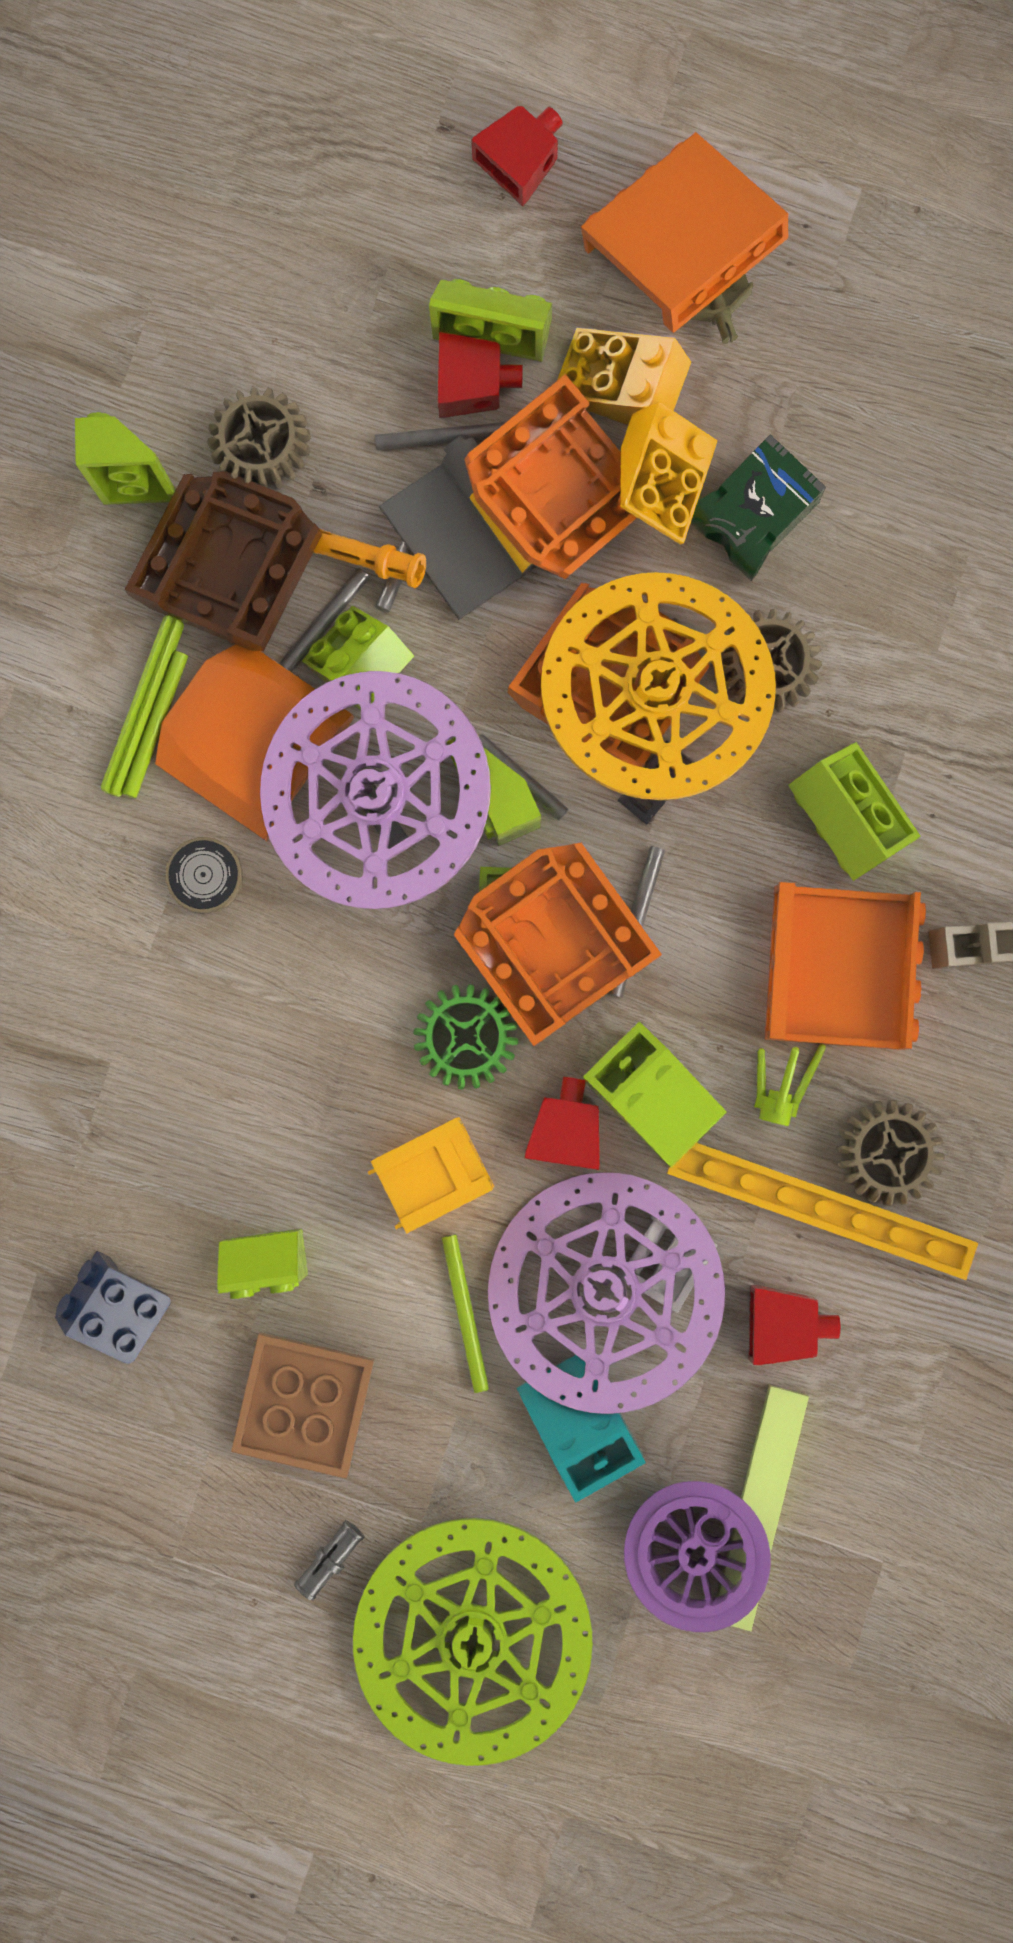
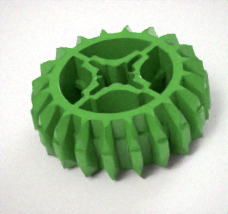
(440, 1014)

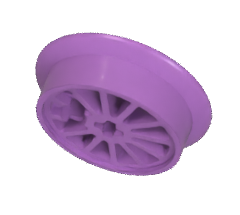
(680, 1609)

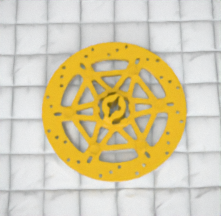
(655, 702)

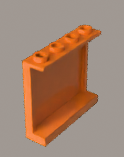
(687, 229)
(844, 967)

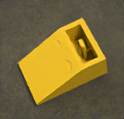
(625, 371)
(664, 469)

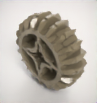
(273, 432)
(789, 636)
(895, 1169)

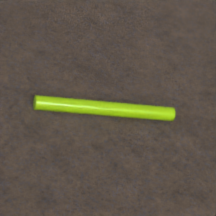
(154, 723)
(465, 1313)

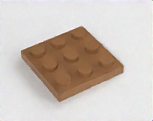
(303, 1405)

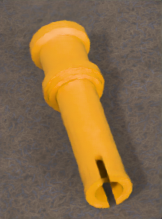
(383, 560)

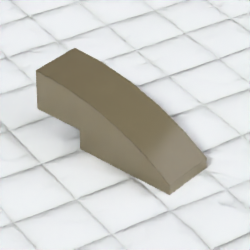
(971, 945)

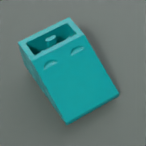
(583, 1445)

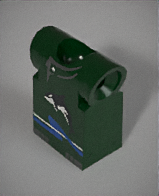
(758, 505)

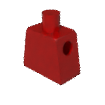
(518, 150)
(472, 375)
(566, 1129)
(786, 1326)

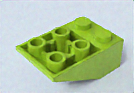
(511, 803)
(654, 1094)

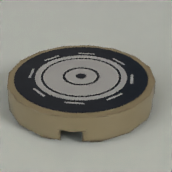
(204, 875)

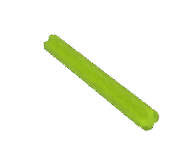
(142, 705)

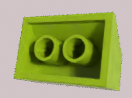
(493, 315)
(118, 462)
(853, 810)

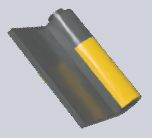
(462, 546)

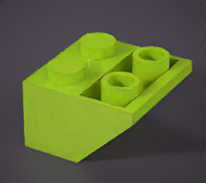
(356, 646)
(261, 1261)

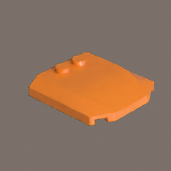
(551, 481)
(527, 684)
(224, 726)
(553, 938)

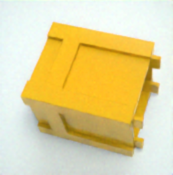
(432, 1175)

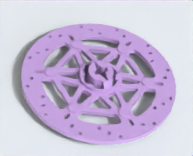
(393, 790)
(521, 1344)

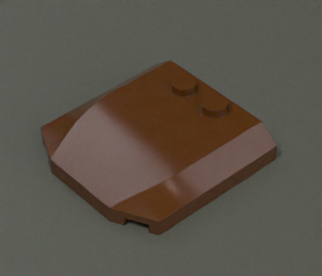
(225, 558)

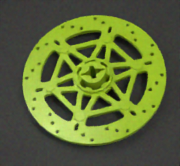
(402, 1667)

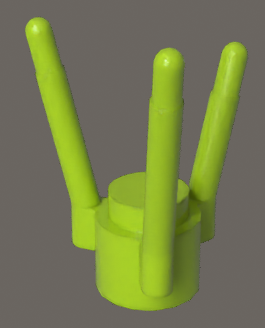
(780, 1105)

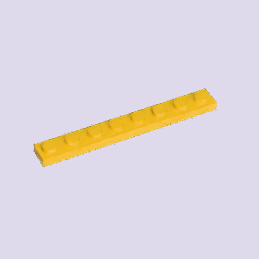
(826, 1210)

